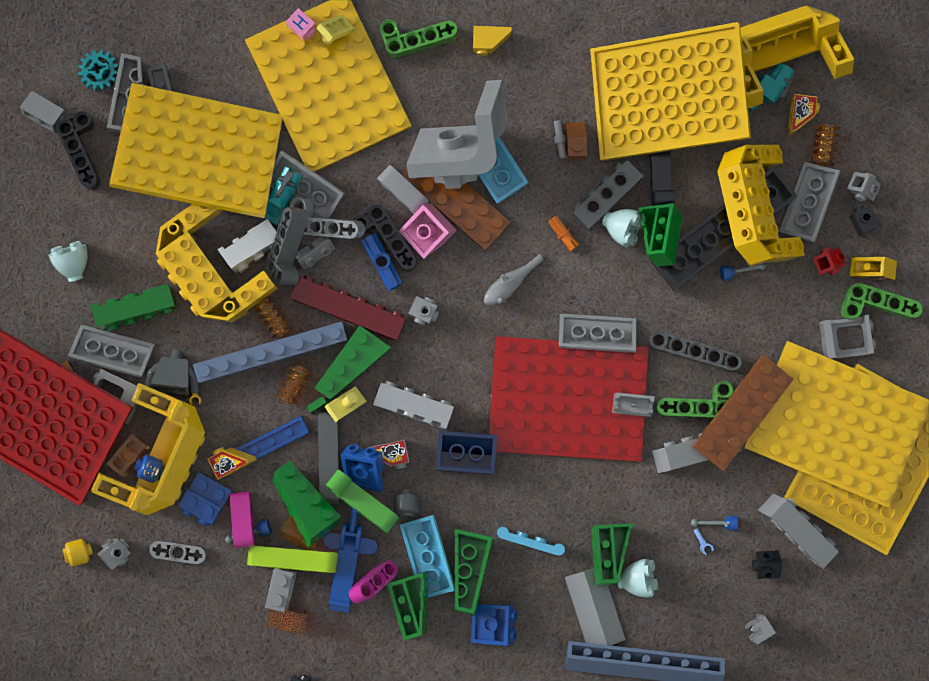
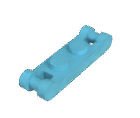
(538, 543)

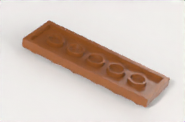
(464, 209)
(742, 413)

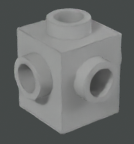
(864, 186)
(421, 304)
(107, 553)

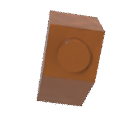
(576, 141)

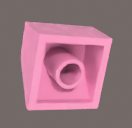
(427, 230)

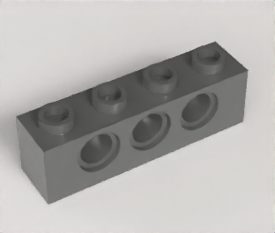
(589, 219)

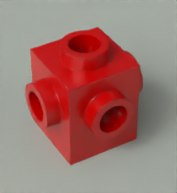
(829, 261)

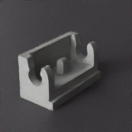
(42, 111)
(633, 404)
(761, 628)

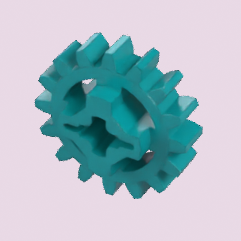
(90, 71)

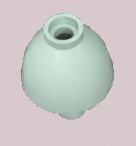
(623, 226)
(70, 260)
(639, 578)

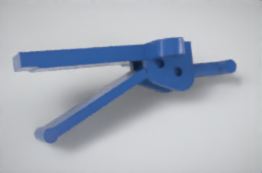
(349, 544)

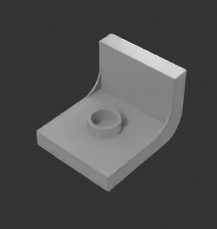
(462, 152)

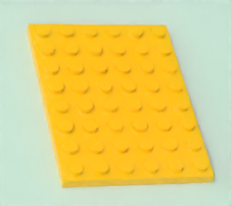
(670, 92)
(328, 94)
(196, 150)
(840, 425)
(858, 516)

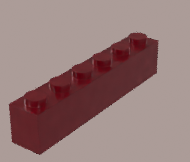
(347, 308)

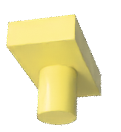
(334, 28)
(345, 404)

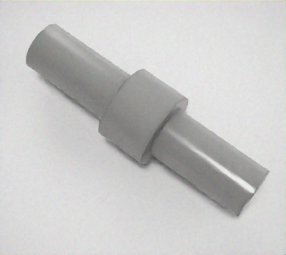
(560, 139)

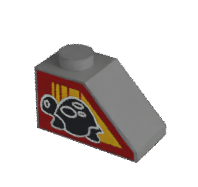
(394, 454)

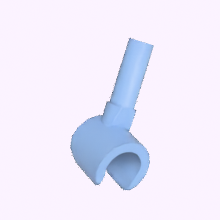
(702, 541)

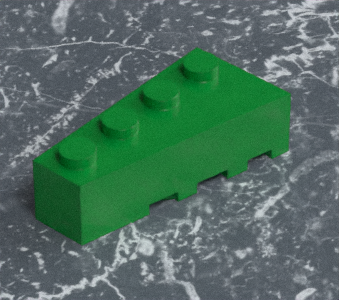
(134, 307)
(354, 359)
(305, 504)
(471, 565)

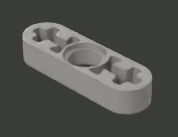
(164, 545)

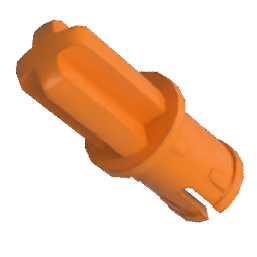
(563, 233)

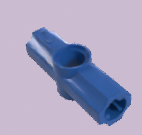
(376, 251)

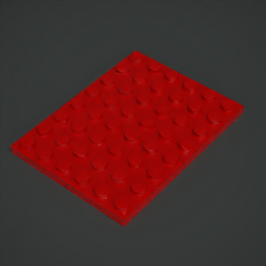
(563, 400)
(54, 420)

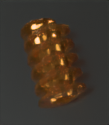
(824, 144)
(272, 318)
(293, 384)

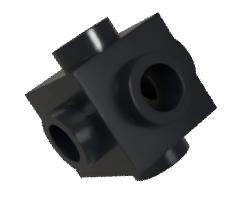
(767, 564)

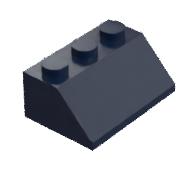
(466, 453)

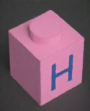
(301, 25)

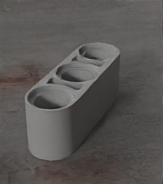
(402, 189)

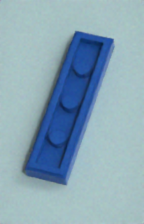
(276, 438)

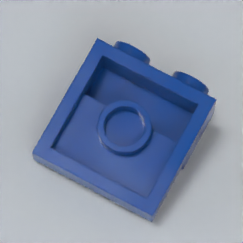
(364, 467)
(204, 499)
(494, 625)

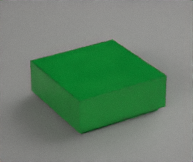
(317, 404)

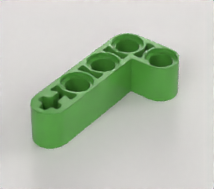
(419, 35)
(882, 305)
(693, 404)
(361, 501)

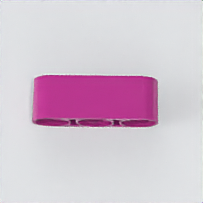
(242, 519)
(373, 582)

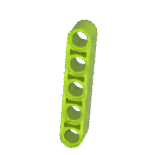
(292, 559)

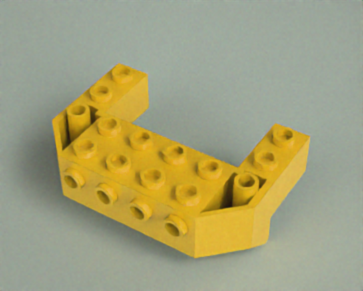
(790, 37)
(750, 207)
(197, 276)
(174, 445)

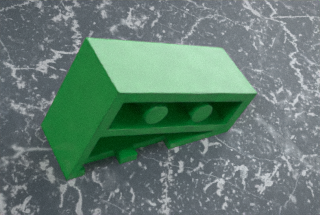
(661, 232)

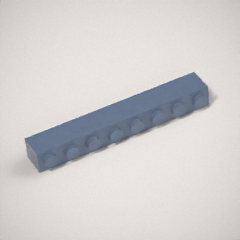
(270, 353)
(642, 663)

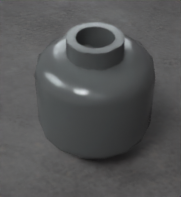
(406, 504)

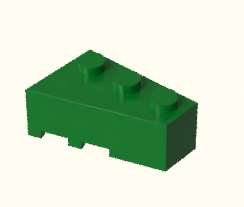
(609, 550)
(411, 604)

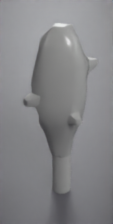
(508, 283)

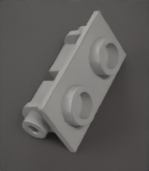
(309, 257)

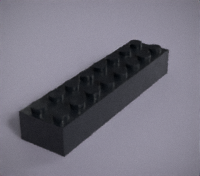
(714, 236)

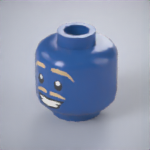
(149, 468)

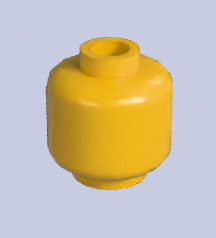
(77, 552)

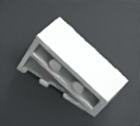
(249, 247)

